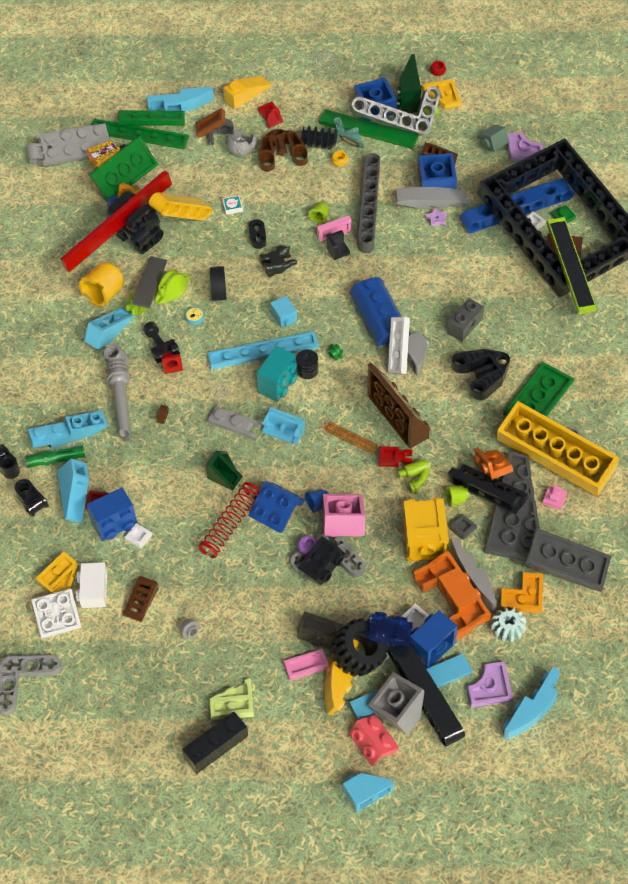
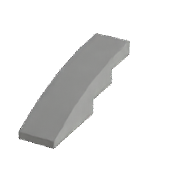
(431, 196)
(478, 577)

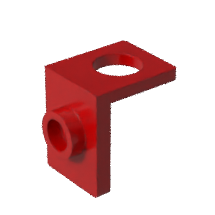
(172, 363)

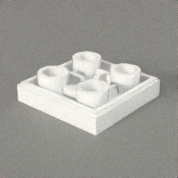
(56, 613)

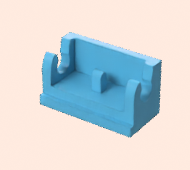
(283, 426)

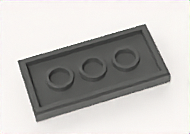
(568, 560)

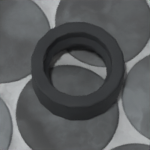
(218, 284)

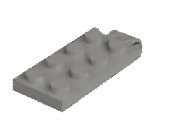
(66, 144)

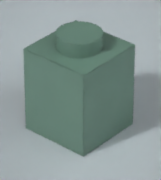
(494, 137)

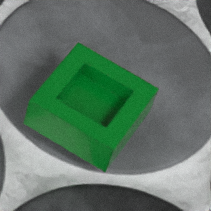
(565, 212)

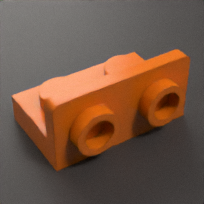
(492, 463)

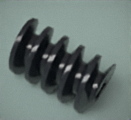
(315, 137)

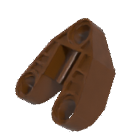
(278, 139)

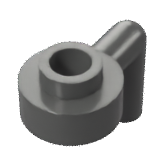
(226, 128)

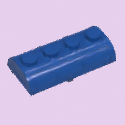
(375, 308)

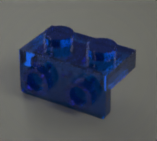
(389, 630)

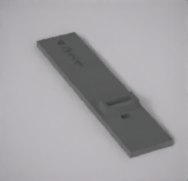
(149, 282)

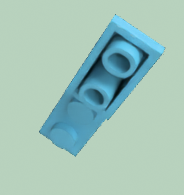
(185, 101)
(71, 430)
(534, 708)

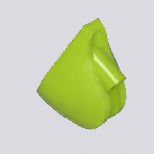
(171, 286)

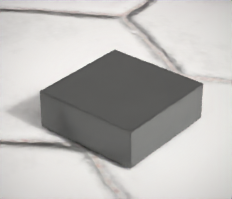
(462, 527)

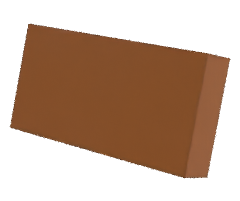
(210, 122)

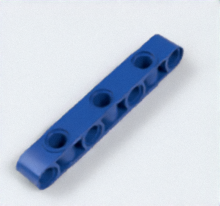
(529, 200)

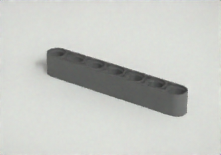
(369, 203)

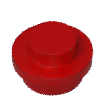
(438, 68)

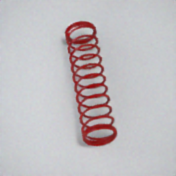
(247, 491)

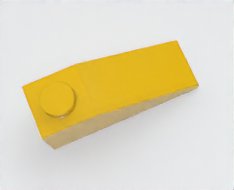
(243, 90)

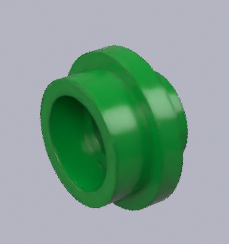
(335, 351)

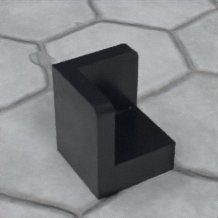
(336, 245)

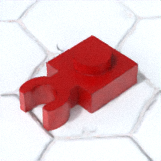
(392, 456)

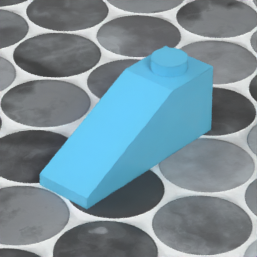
(105, 328)

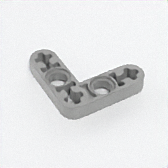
(346, 564)
(13, 675)

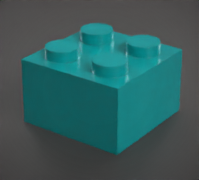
(277, 374)

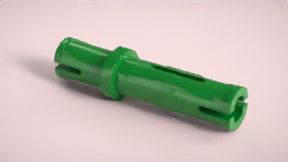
(55, 456)

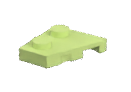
(233, 700)

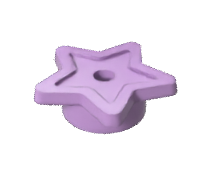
(436, 221)

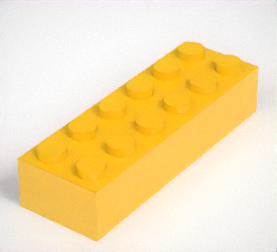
(557, 448)

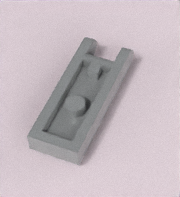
(233, 422)

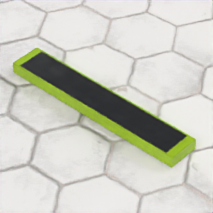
(571, 266)

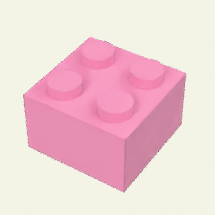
(343, 515)

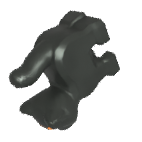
(275, 262)

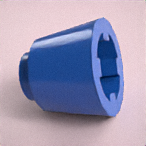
(315, 499)

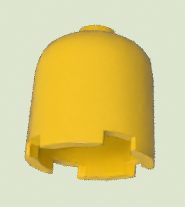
(101, 283)

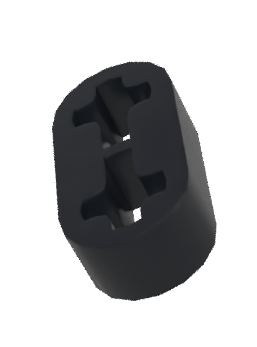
(261, 233)

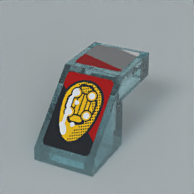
(350, 136)

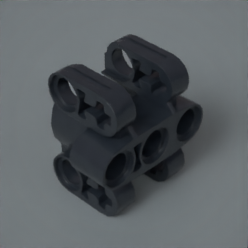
(139, 226)

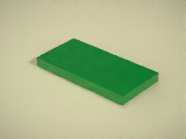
(123, 167)
(542, 390)

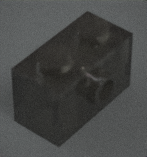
(317, 630)

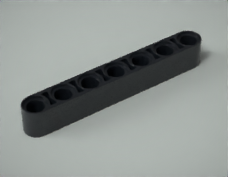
(434, 704)

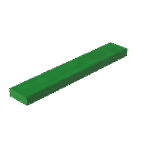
(371, 129)
(149, 135)

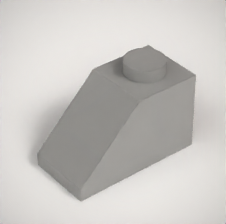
(417, 351)

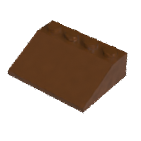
(396, 408)

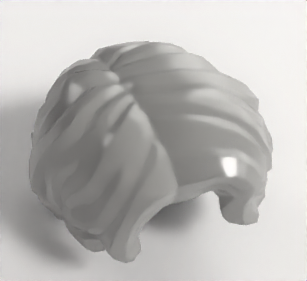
(240, 144)

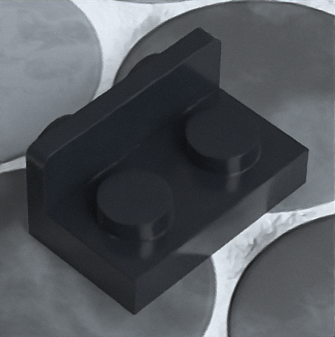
(322, 560)

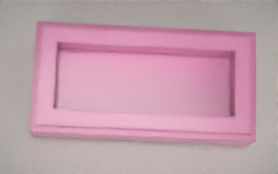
(340, 224)
(306, 664)

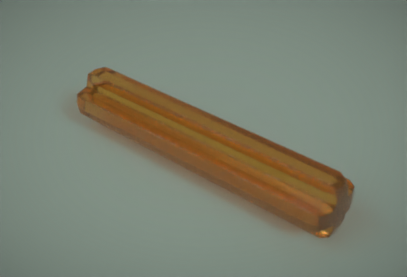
(351, 437)

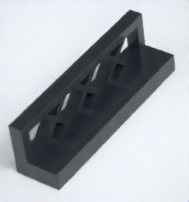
(488, 491)

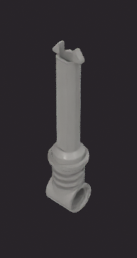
(118, 378)

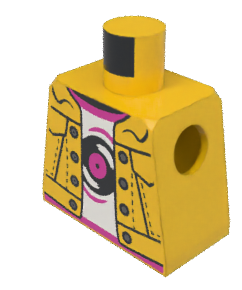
(100, 153)

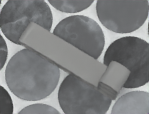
(398, 115)

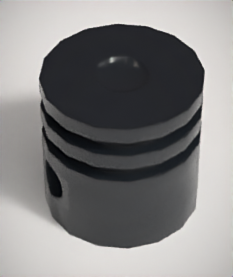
(307, 364)

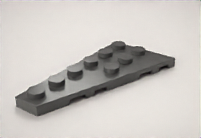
(511, 532)

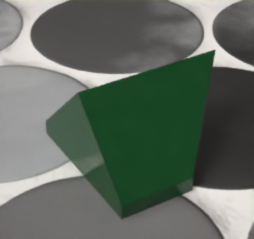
(222, 470)

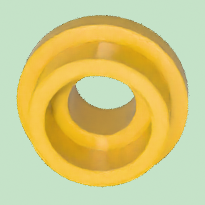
(339, 158)

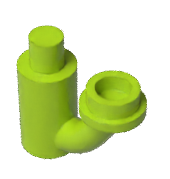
(413, 469)

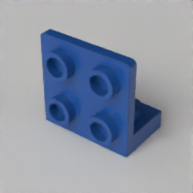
(275, 506)

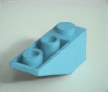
(73, 486)

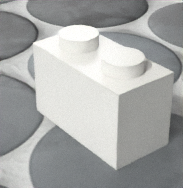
(92, 585)

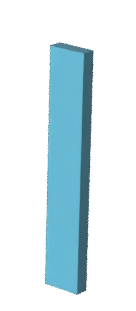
(261, 350)
(441, 674)

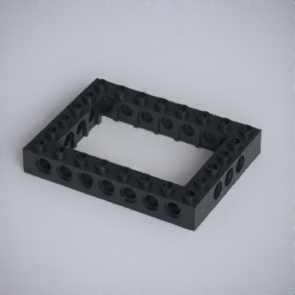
(560, 156)

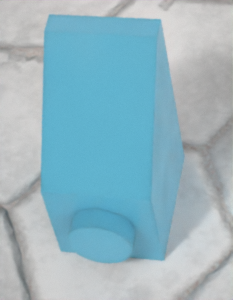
(366, 789)

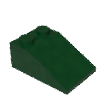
(409, 88)

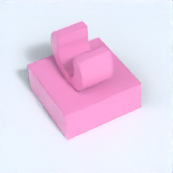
(555, 497)

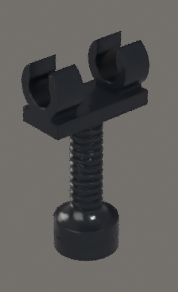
(152, 330)

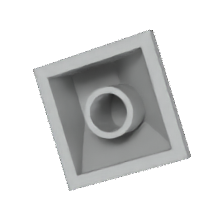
(399, 703)

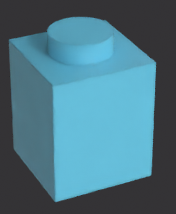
(283, 311)

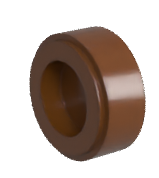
(162, 414)

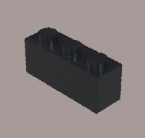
(215, 742)

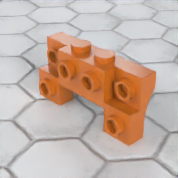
(457, 591)

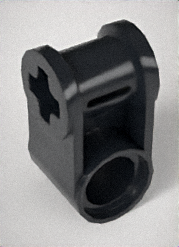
(8, 464)
(32, 499)

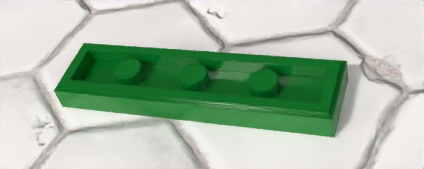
(151, 117)

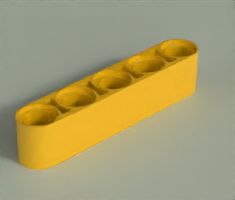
(180, 206)

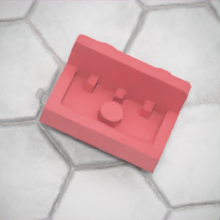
(373, 739)

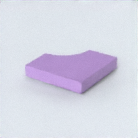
(521, 147)
(492, 687)

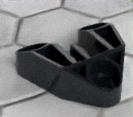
(488, 371)

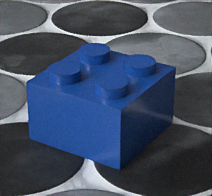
(377, 91)
(437, 171)
(112, 514)
(434, 638)

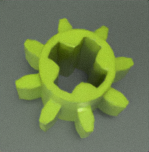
(136, 310)

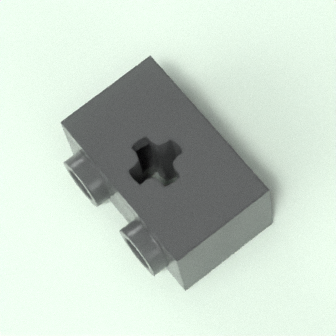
(465, 320)

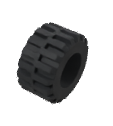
(349, 657)

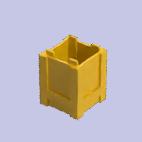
(425, 529)

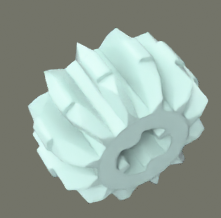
(508, 631)

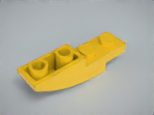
(336, 684)

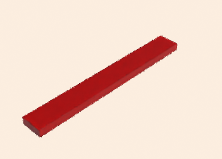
(114, 222)

